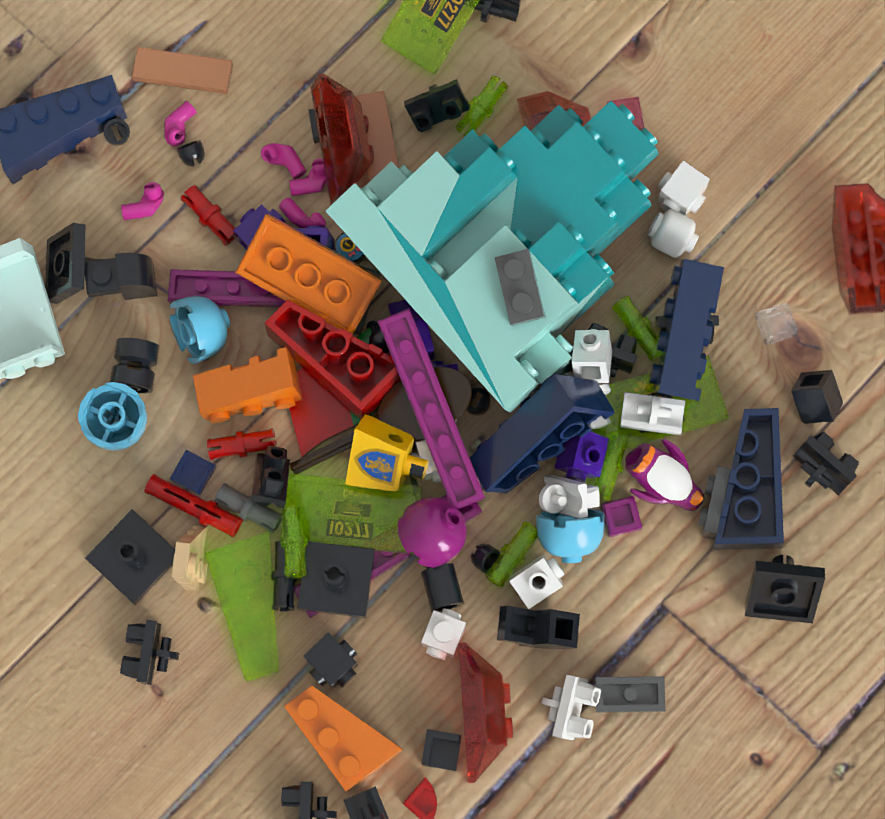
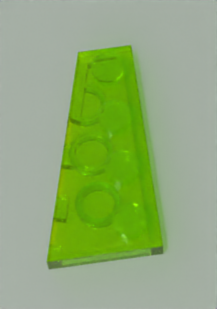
(246, 596)

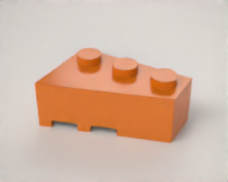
(248, 387)
(340, 738)

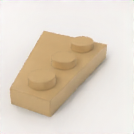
(188, 559)

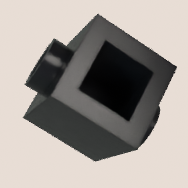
(332, 662)

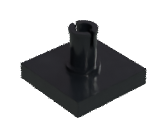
(66, 263)
(132, 557)
(336, 579)
(784, 590)

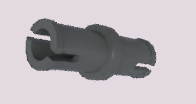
(249, 510)

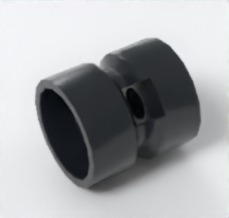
(136, 354)

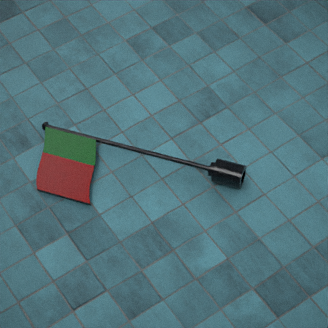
(324, 417)

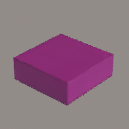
(621, 516)

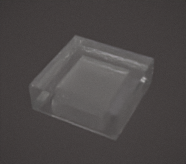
(776, 323)

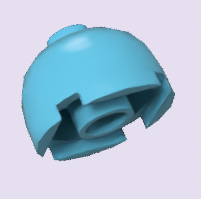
(199, 327)
(108, 404)
(569, 535)

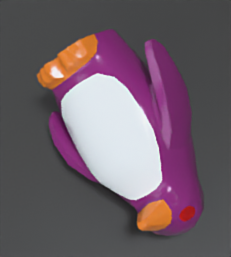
(663, 476)

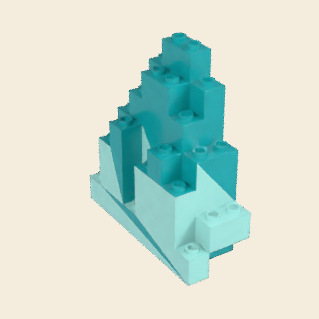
(546, 191)

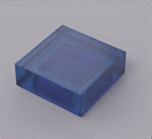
(193, 472)

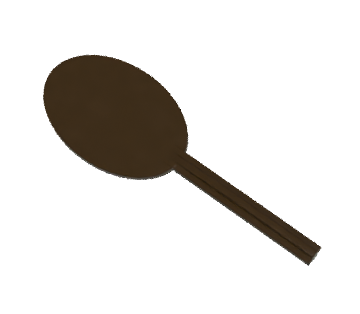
(397, 411)

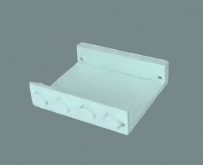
(26, 317)

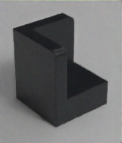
(817, 396)
(441, 750)

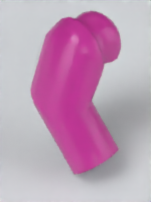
(175, 124)
(284, 156)
(312, 183)
(148, 204)
(298, 217)

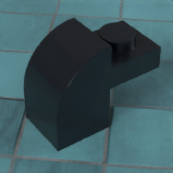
(125, 274)
(538, 628)

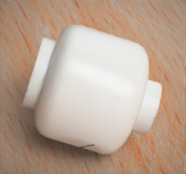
(673, 233)

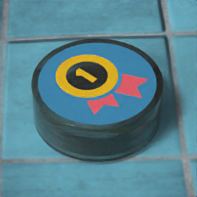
(347, 248)

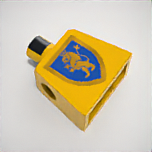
(382, 456)

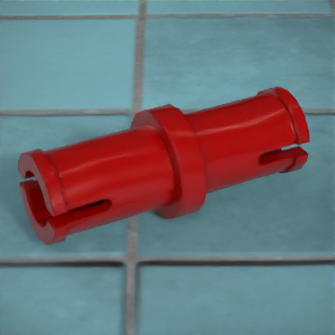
(209, 214)
(240, 444)

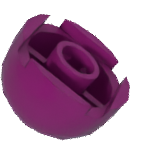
(432, 531)

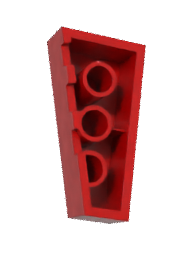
(340, 362)

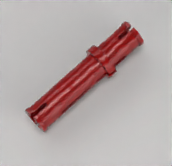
(161, 488)

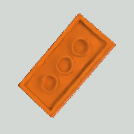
(308, 274)

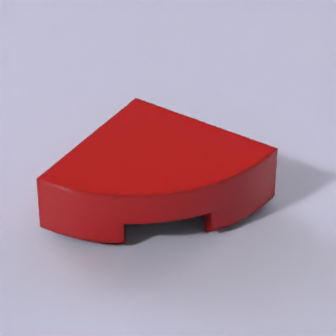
(422, 800)

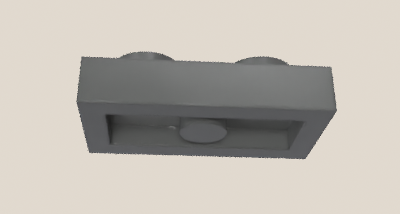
(520, 287)
(717, 488)
(631, 694)

